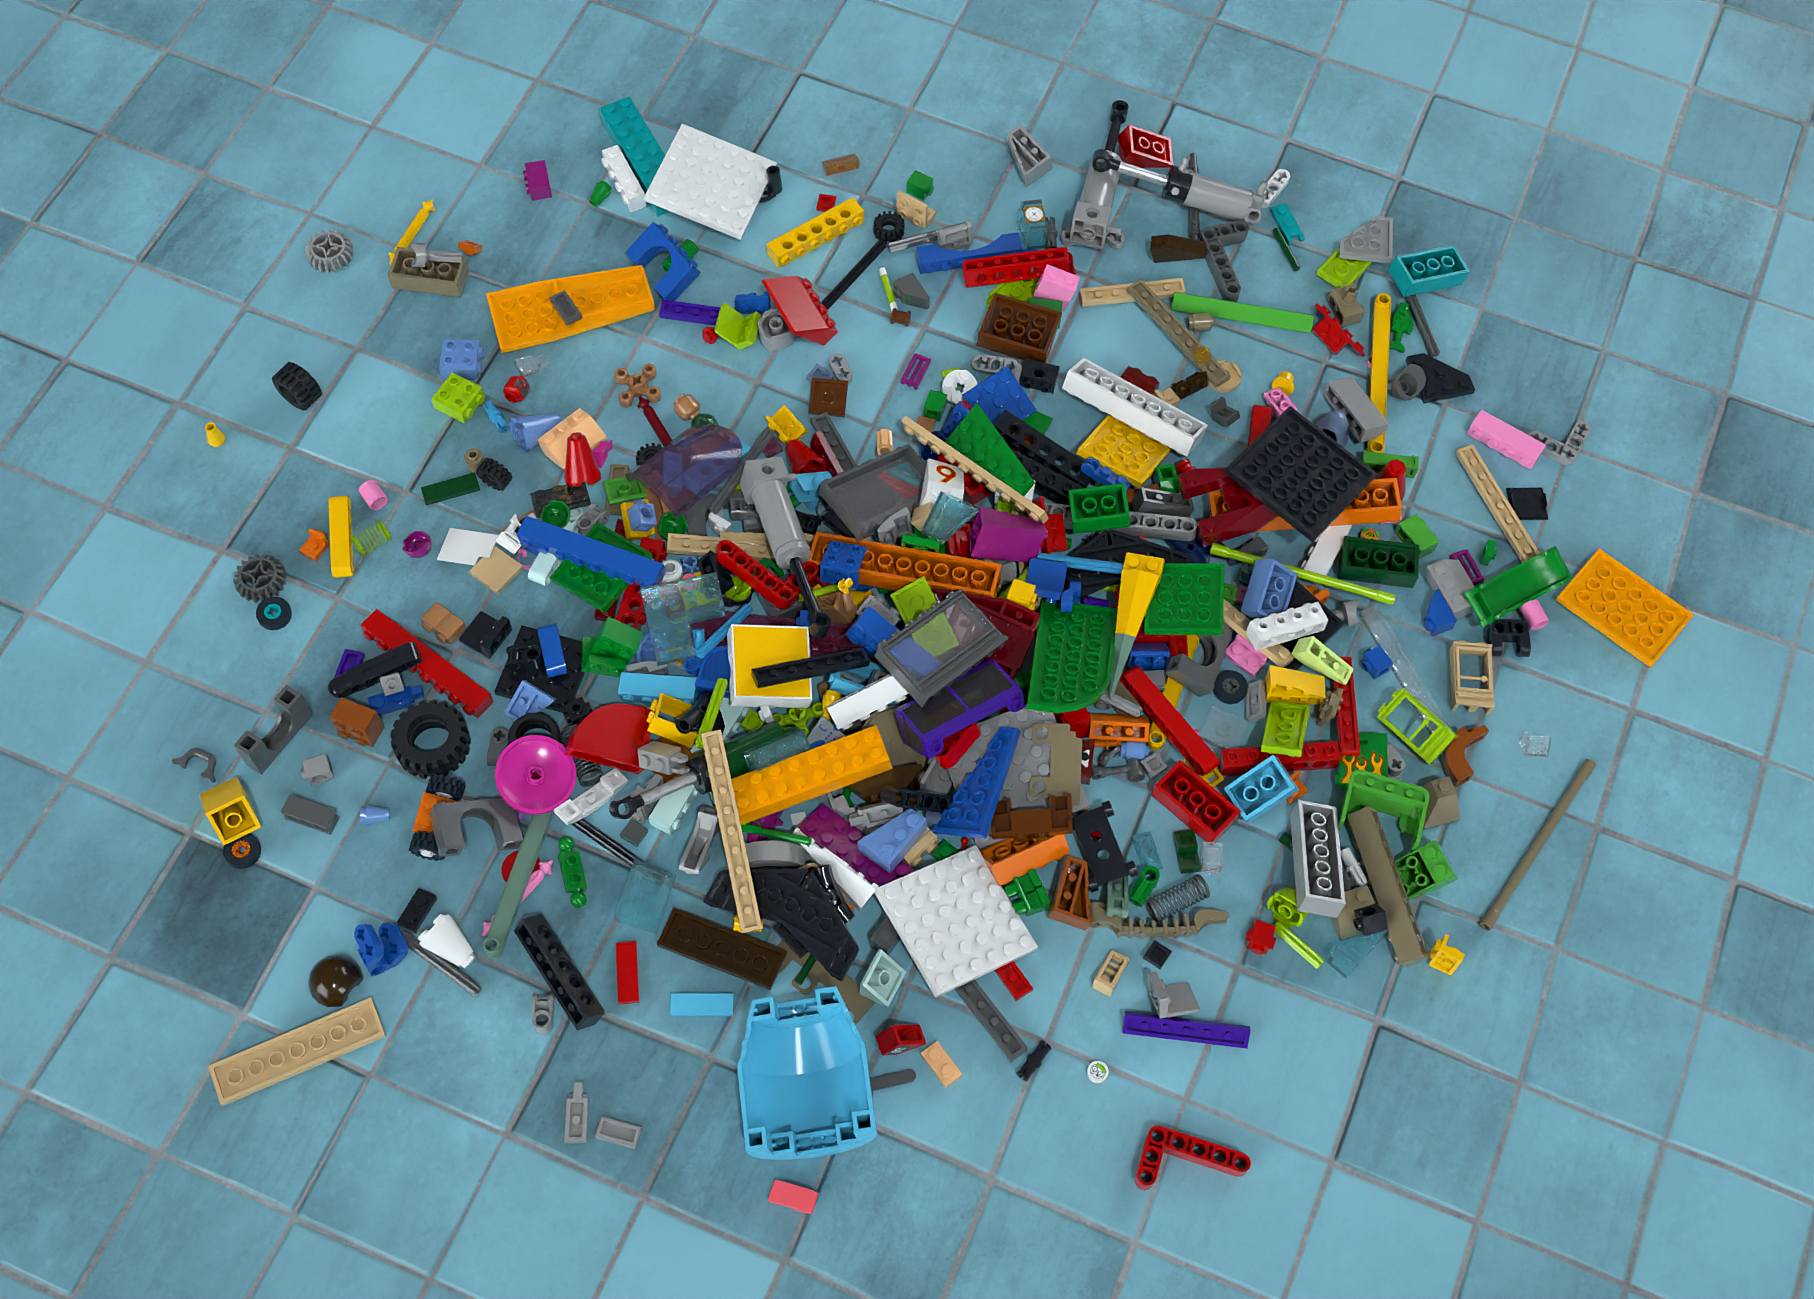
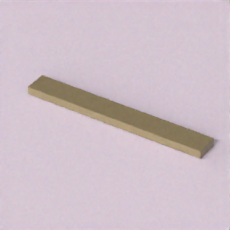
(1176, 331)

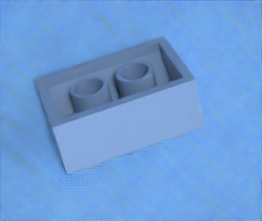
(1268, 589)

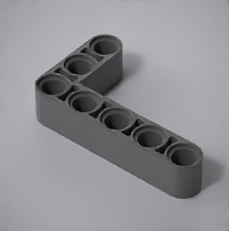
(1216, 257)

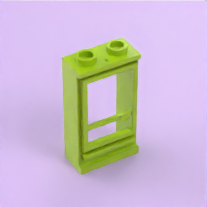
(1437, 741)

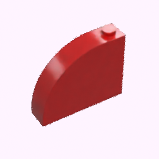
(611, 737)

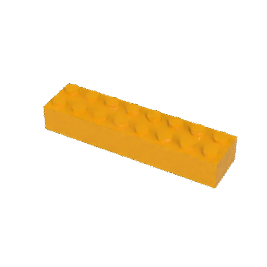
(810, 774)

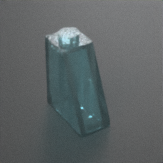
(948, 517)

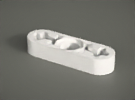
(1273, 181)

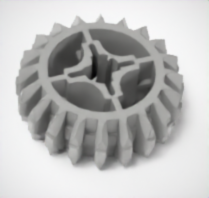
(329, 251)

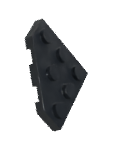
(1441, 379)

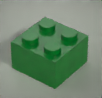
(616, 640)

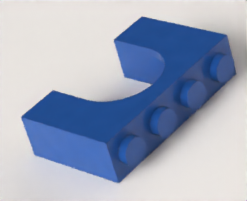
(682, 269)

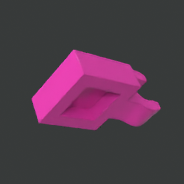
(601, 452)

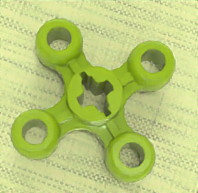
(805, 715)

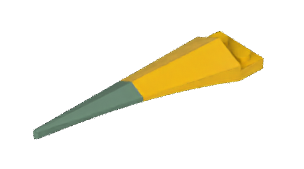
(1137, 587)

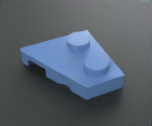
(527, 700)

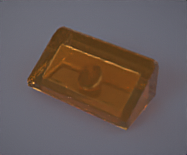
(841, 164)

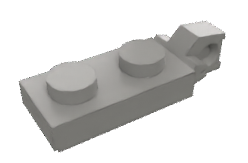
(875, 814)
(577, 1115)

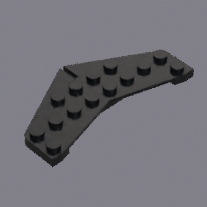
(1121, 544)
(802, 910)

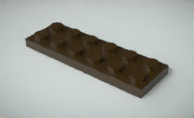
(722, 948)

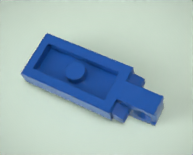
(396, 701)

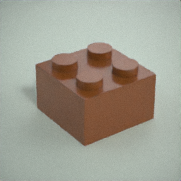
(356, 722)

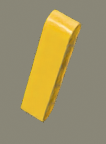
(340, 536)

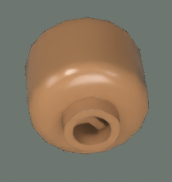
(686, 407)

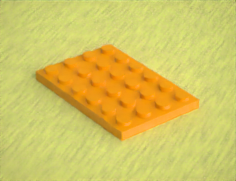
(1624, 607)

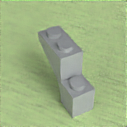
(700, 844)

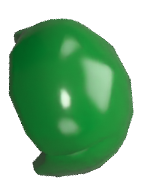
(556, 513)
(669, 524)

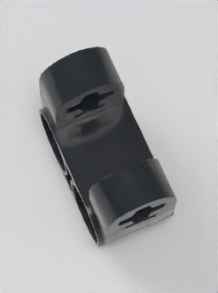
(1508, 634)

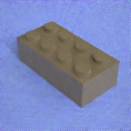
(435, 278)

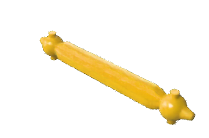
(414, 227)

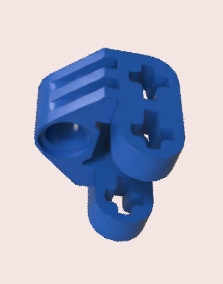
(374, 955)

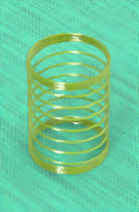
(382, 528)

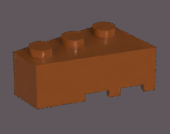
(1070, 897)

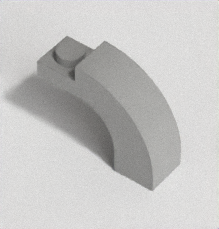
(775, 853)

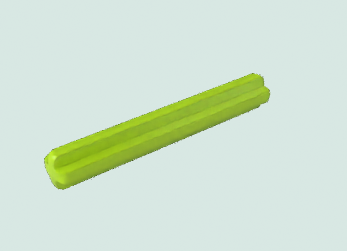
(712, 710)

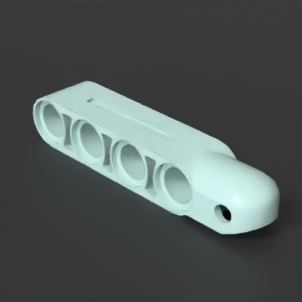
(547, 563)

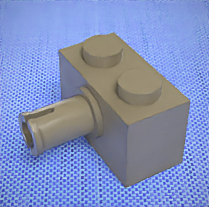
(1345, 305)

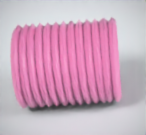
(373, 495)
(1534, 614)

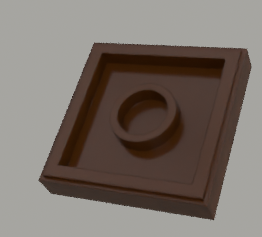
(828, 397)

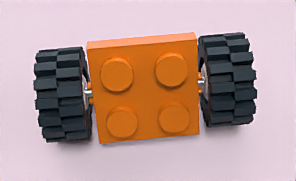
(439, 789)

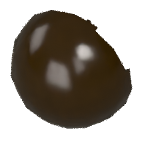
(334, 979)

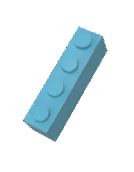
(646, 687)

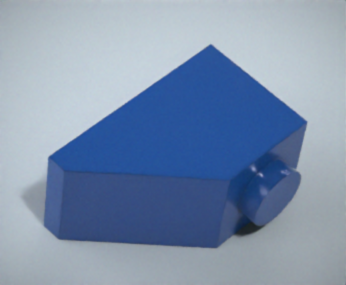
(1439, 615)

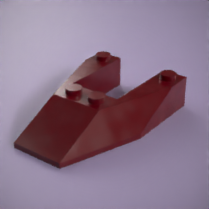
(1245, 510)

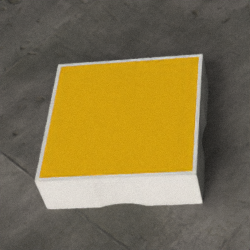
(764, 646)

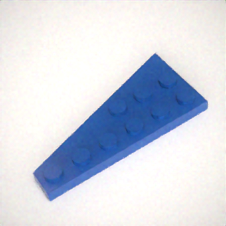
(980, 791)

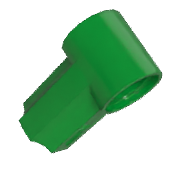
(1144, 887)

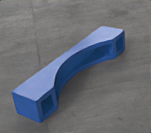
(935, 259)

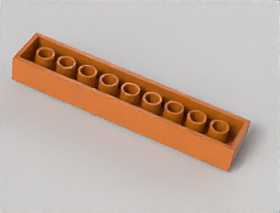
(1375, 504)
(898, 566)

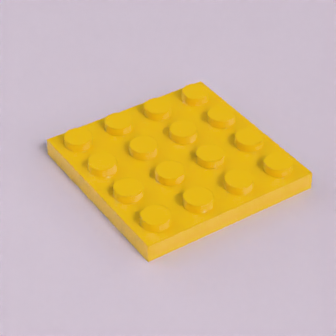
(1124, 450)

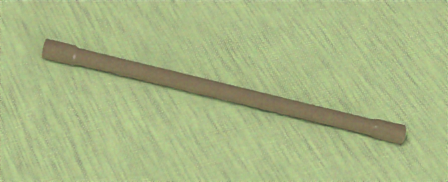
(1493, 913)

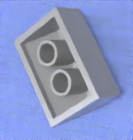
(1452, 582)

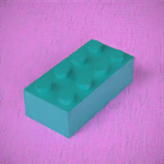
(1429, 270)

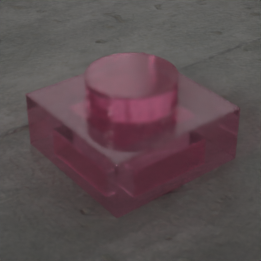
(772, 448)

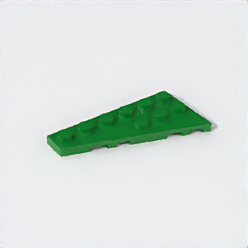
(984, 445)

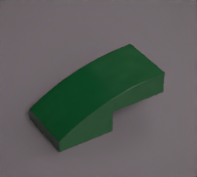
(1187, 852)

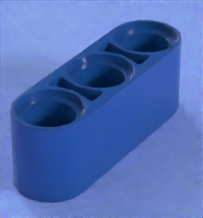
(552, 650)

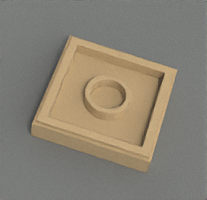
(496, 570)

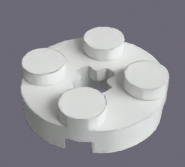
(950, 382)

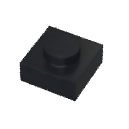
(1157, 954)

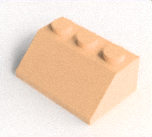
(555, 440)

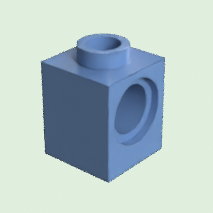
(642, 516)

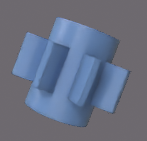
(690, 564)

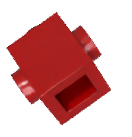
(1261, 937)

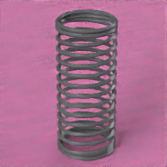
(585, 775)
(1148, 902)

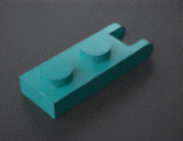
(1286, 222)

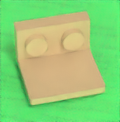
(914, 210)

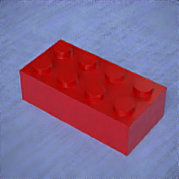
(1195, 802)

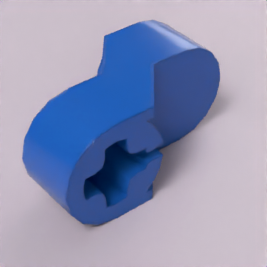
(1070, 596)

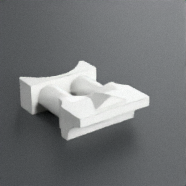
(507, 539)

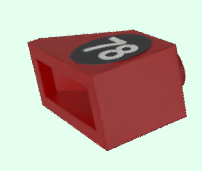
(900, 1039)

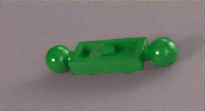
(572, 872)

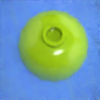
(1284, 906)

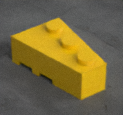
(1294, 686)

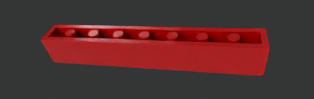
(433, 667)

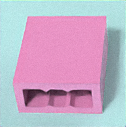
(1056, 285)

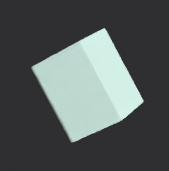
(882, 979)

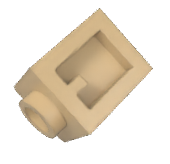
(1168, 396)

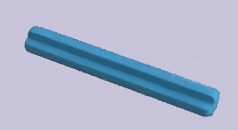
(722, 632)

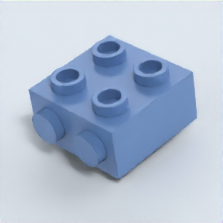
(461, 358)

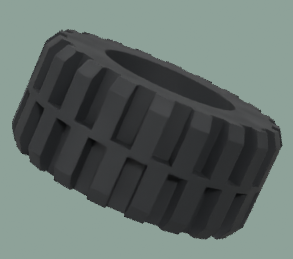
(420, 719)

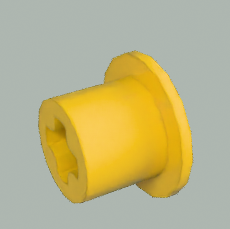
(1285, 382)

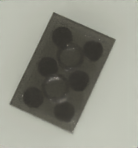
(572, 496)

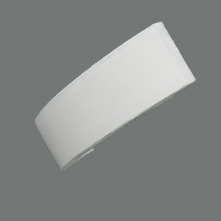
(593, 798)

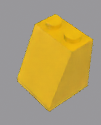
(230, 810)

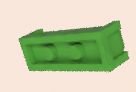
(1377, 461)

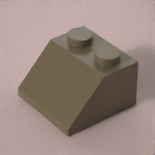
(1354, 900)

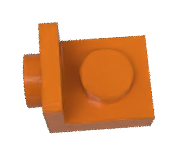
(315, 545)

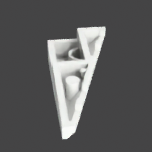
(848, 880)

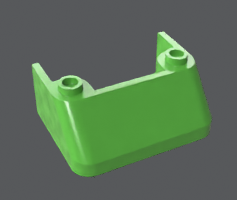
(1388, 797)

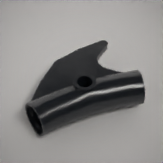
(694, 717)
(829, 883)

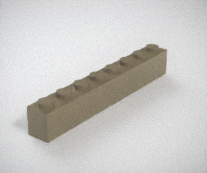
(1387, 886)

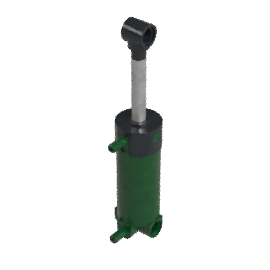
(699, 772)

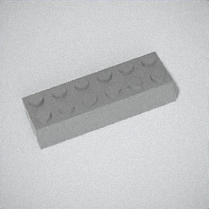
(1317, 859)

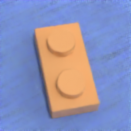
(941, 1064)

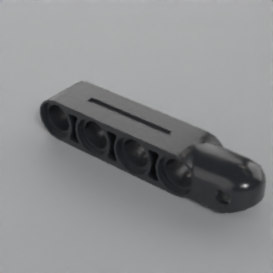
(369, 672)
(915, 798)

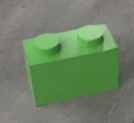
(1416, 532)

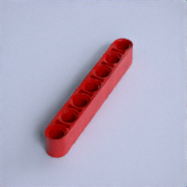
(1169, 720)

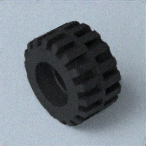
(296, 386)

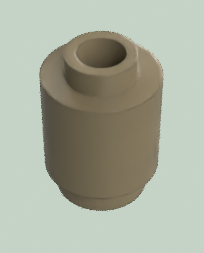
(1200, 322)
(473, 459)

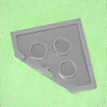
(1369, 242)

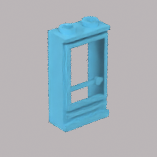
(847, 687)

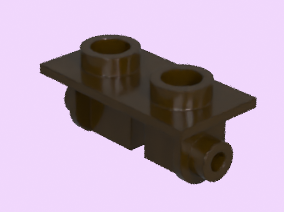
(1191, 385)

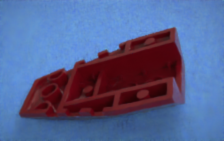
(1011, 620)

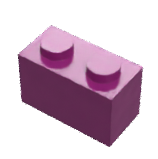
(537, 179)

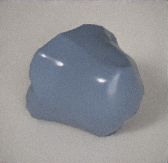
(1336, 422)

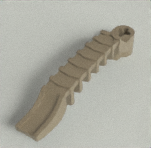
(1201, 919)

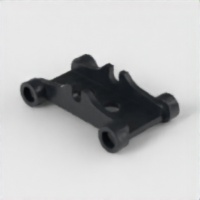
(1102, 870)

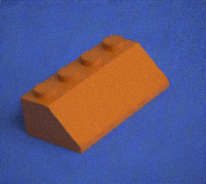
(1015, 858)

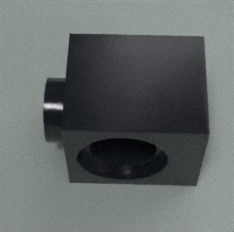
(1370, 920)

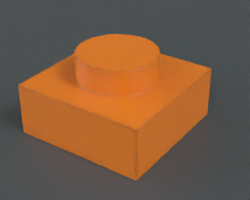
(470, 247)

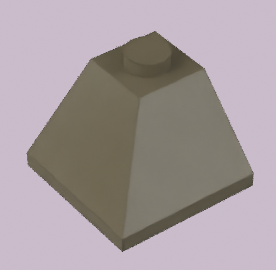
(1442, 803)

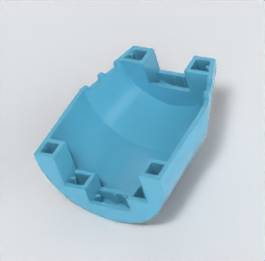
(804, 1079)

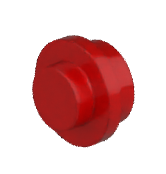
(709, 335)

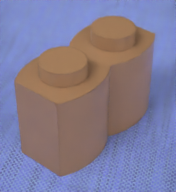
(442, 623)

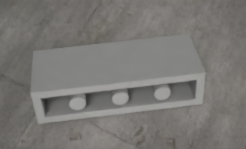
(1362, 415)

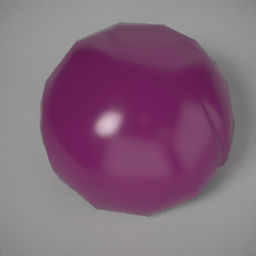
(417, 544)

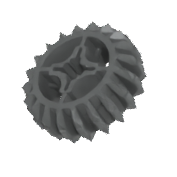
(264, 583)

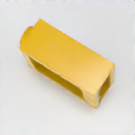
(667, 729)

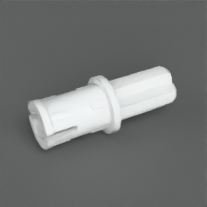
(1353, 867)

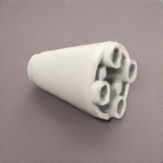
(447, 942)

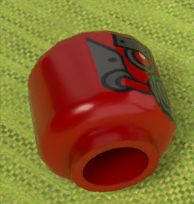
(516, 389)

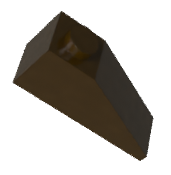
(1174, 248)

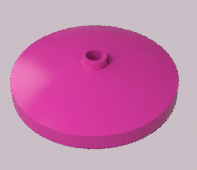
(538, 757)

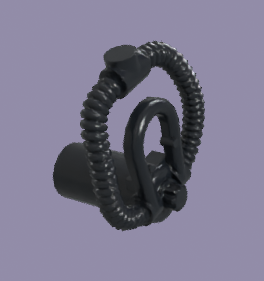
(774, 183)

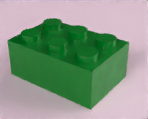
(1099, 508)

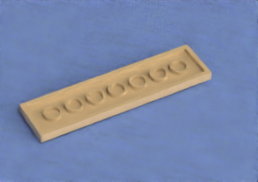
(296, 1051)

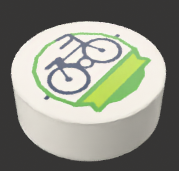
(1097, 1072)

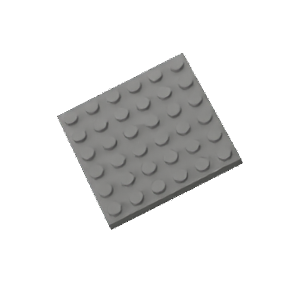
(1028, 761)

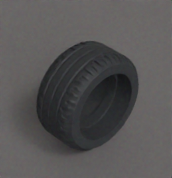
(533, 721)

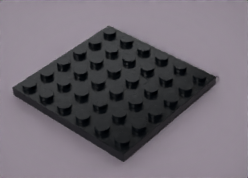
(1301, 473)

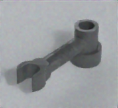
(1133, 769)

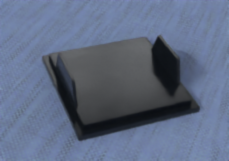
(1528, 503)

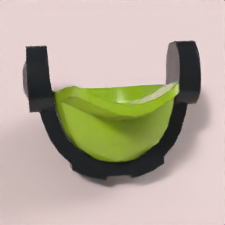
(738, 594)

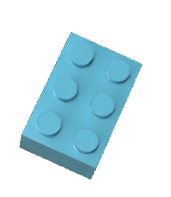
(1261, 788)

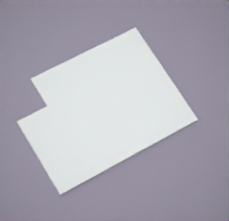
(466, 546)

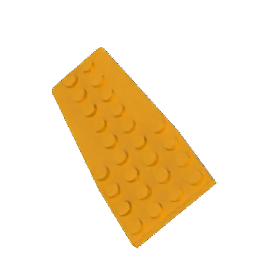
(528, 319)

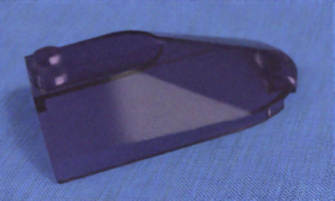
(690, 466)

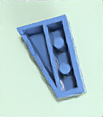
(893, 840)

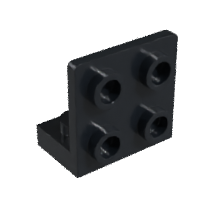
(486, 634)

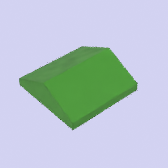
(622, 490)

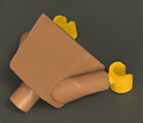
(838, 605)

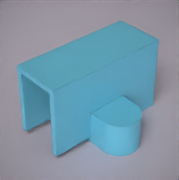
(807, 487)

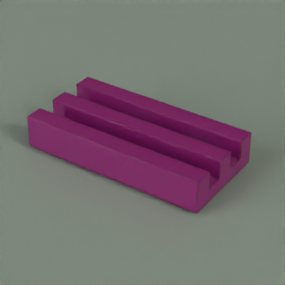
(911, 382)
(1479, 578)

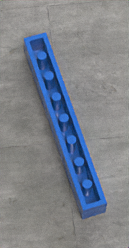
(590, 553)

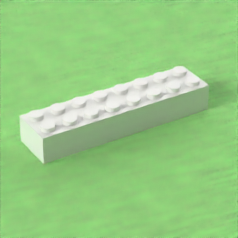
(1134, 407)

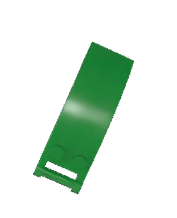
(1518, 585)

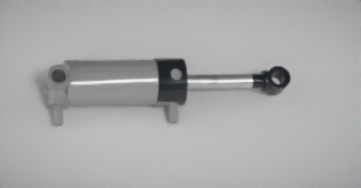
(1194, 189)

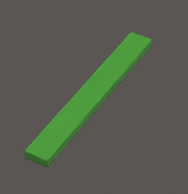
(1243, 312)

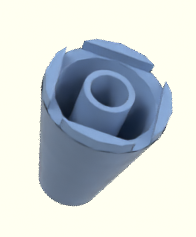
(531, 427)

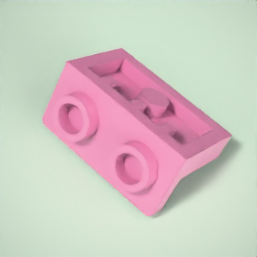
(1245, 657)

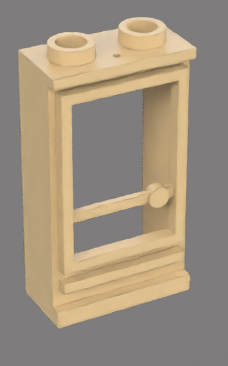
(1471, 696)

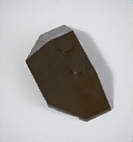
(870, 788)

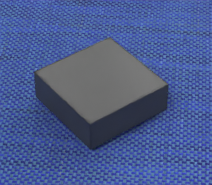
(634, 833)

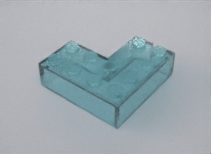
(673, 607)

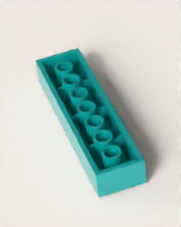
(635, 141)

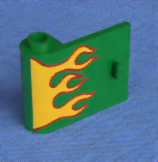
(1372, 758)

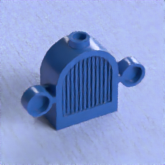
(713, 666)

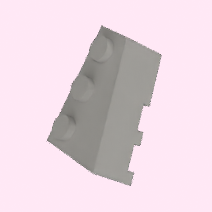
(1029, 155)

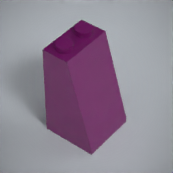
(1005, 536)

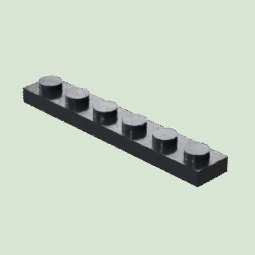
(810, 667)

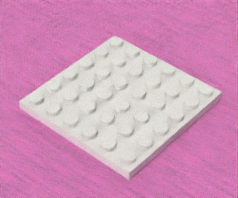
(710, 181)
(955, 920)

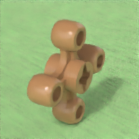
(637, 385)

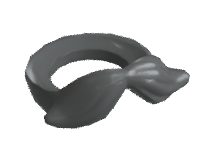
(1104, 758)

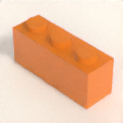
(1119, 727)

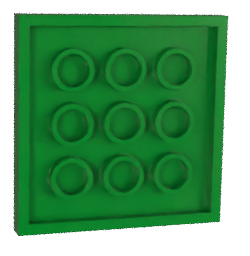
(592, 586)
(1187, 600)

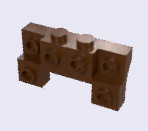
(1033, 823)

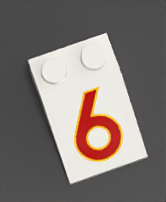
(942, 478)

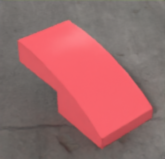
(793, 1196)

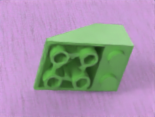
(1425, 870)

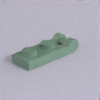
(1117, 895)

